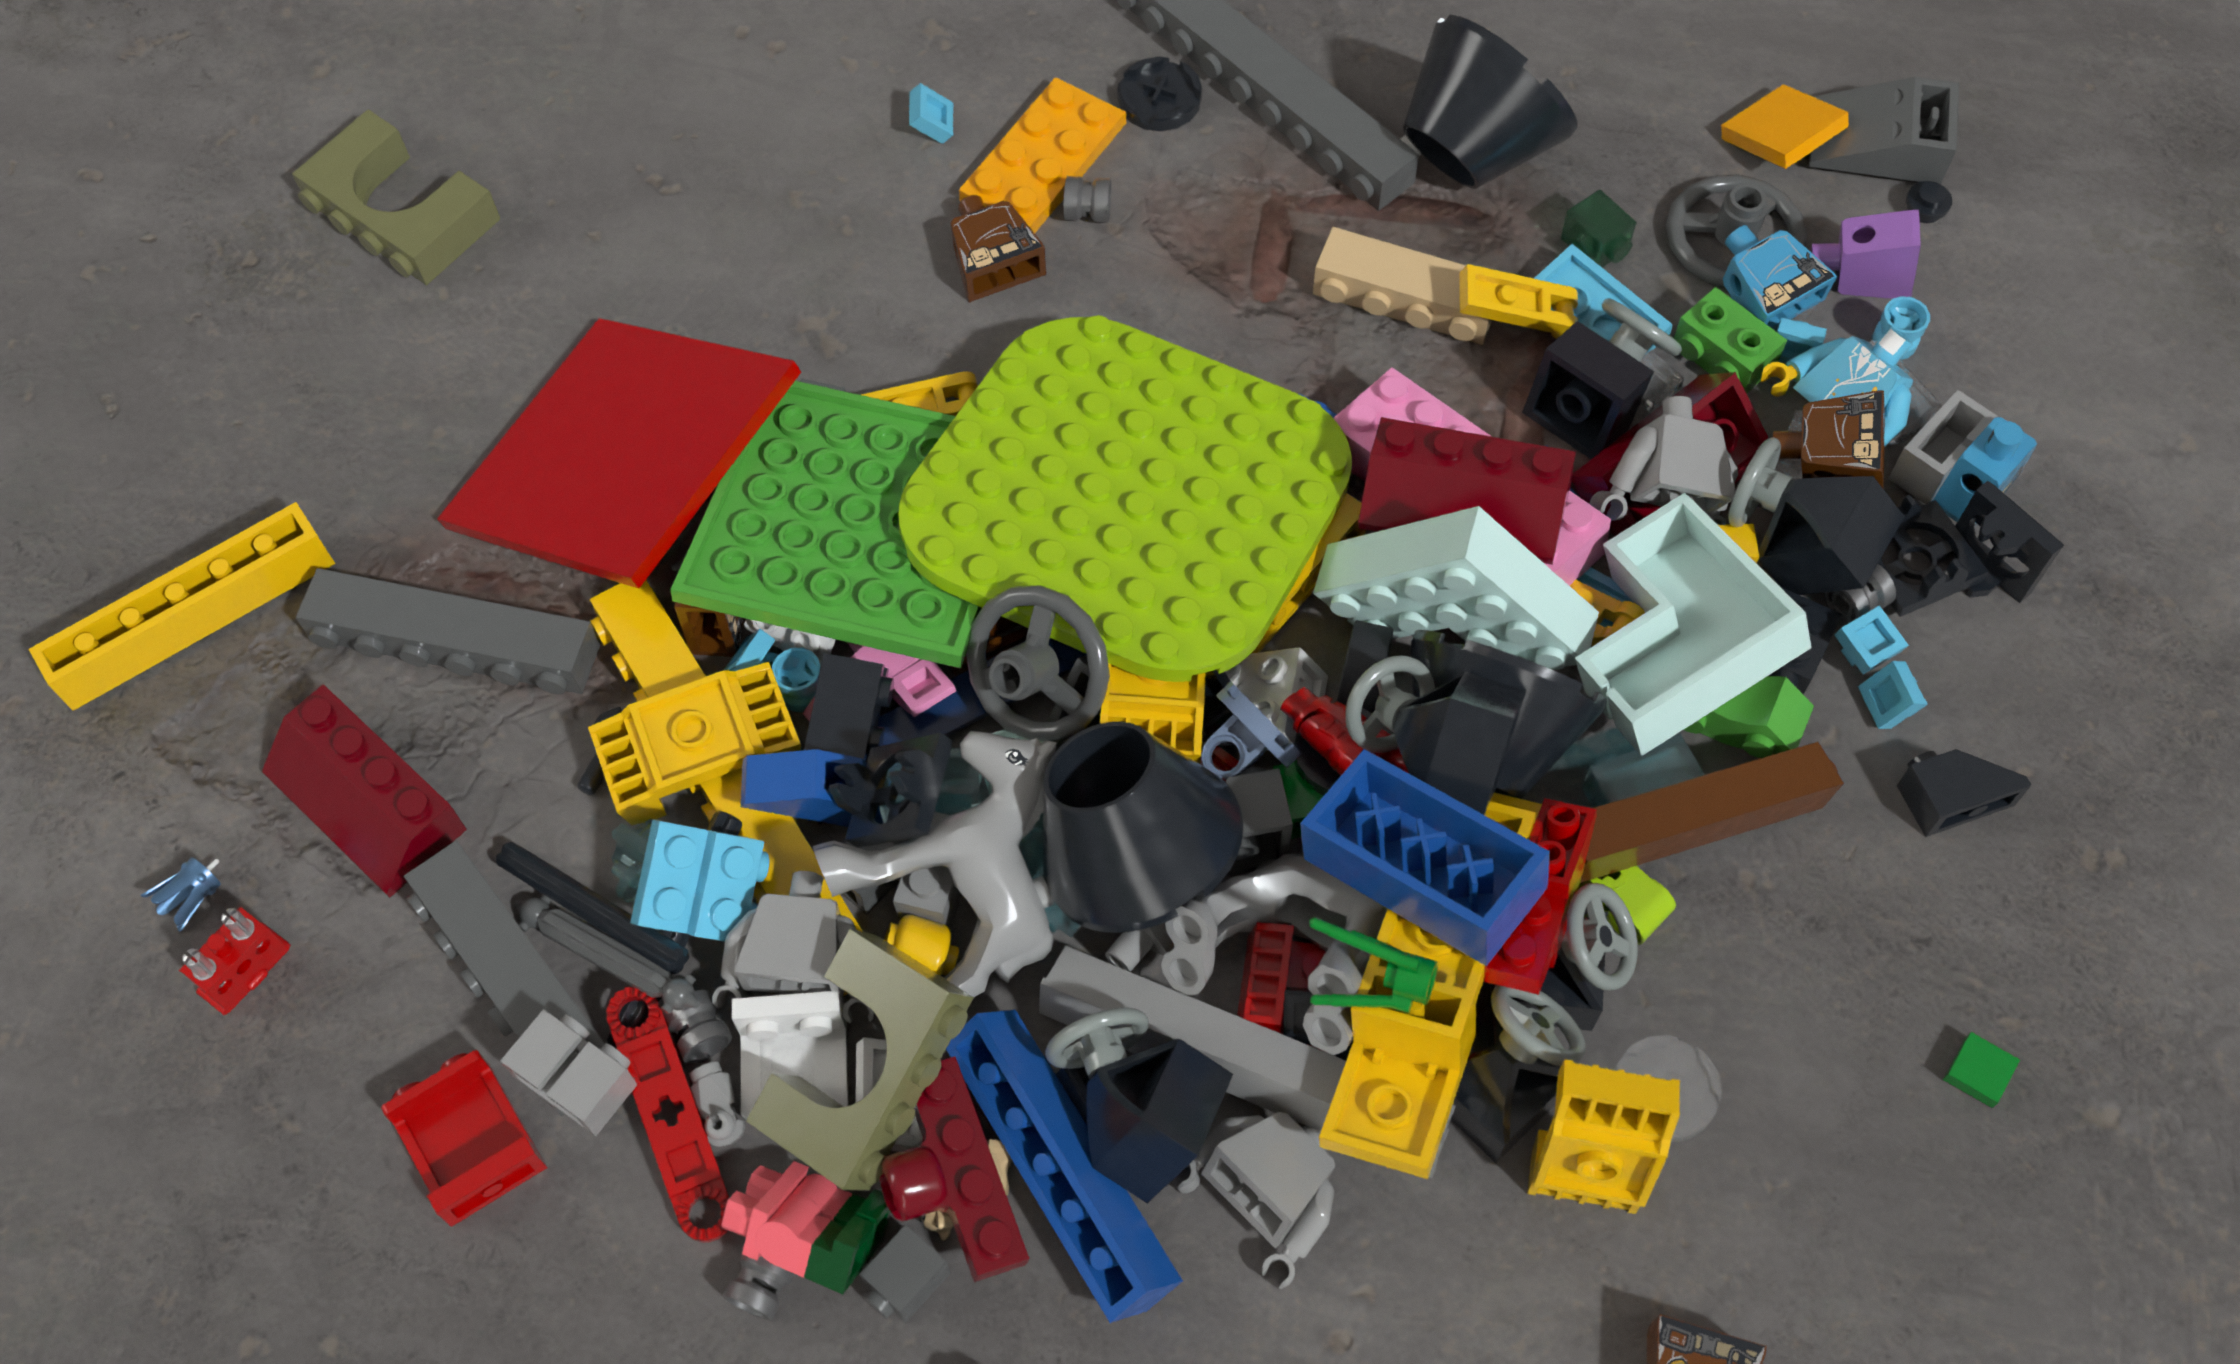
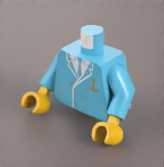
(1851, 368)

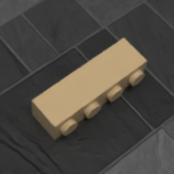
(1395, 284)

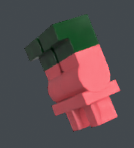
(807, 1225)

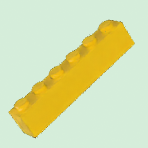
(181, 607)

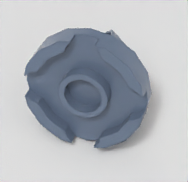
(1249, 732)

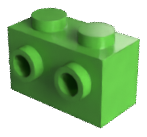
(1728, 339)

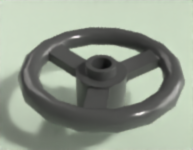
(1744, 204)
(1035, 665)

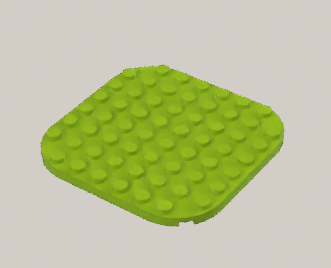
(1136, 487)

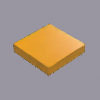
(1784, 126)

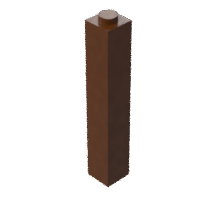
(1709, 809)

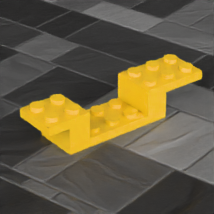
(1411, 1064)

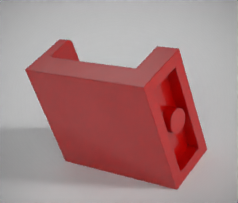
(463, 1136)

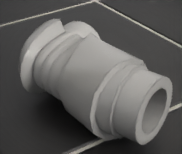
(715, 1101)

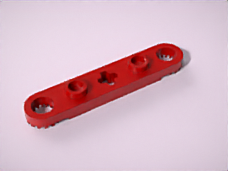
(681, 1149)

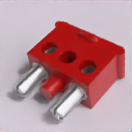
(233, 960)

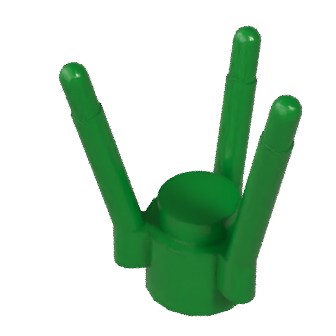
(1406, 973)

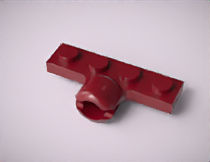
(955, 1176)

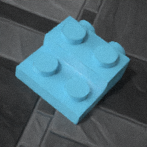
(697, 880)

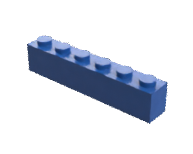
(1052, 1152)

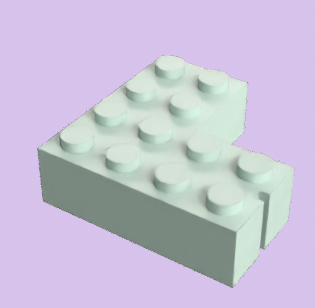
(1458, 576)
(1705, 630)

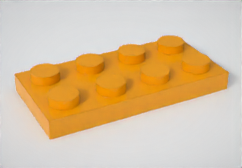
(1050, 141)

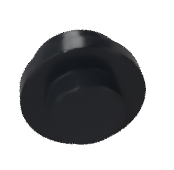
(1930, 199)

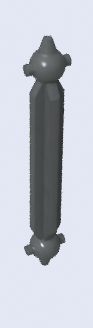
(607, 954)

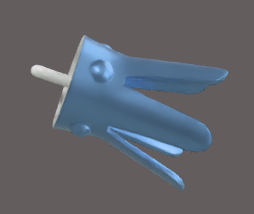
(190, 883)

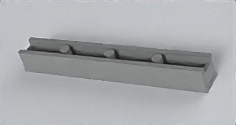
(1264, 1063)

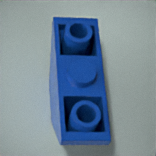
(796, 785)

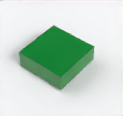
(1981, 1070)

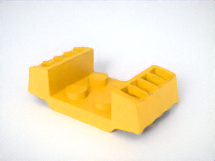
(1161, 707)
(690, 737)
(1605, 1137)

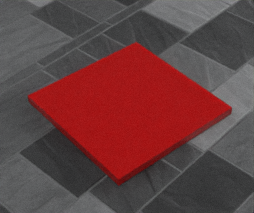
(620, 450)

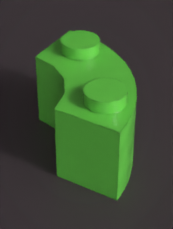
(1760, 719)

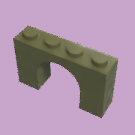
(416, 239)
(918, 1019)

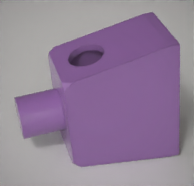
(1875, 254)

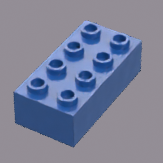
(1425, 856)

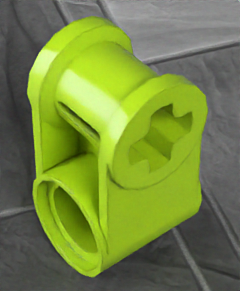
(1643, 896)

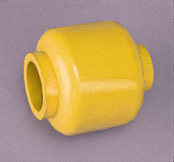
(925, 942)

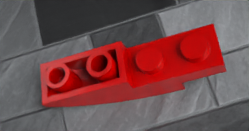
(1536, 941)

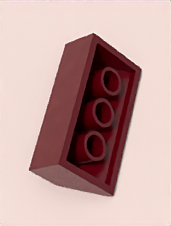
(1716, 400)
(1438, 471)
(359, 791)

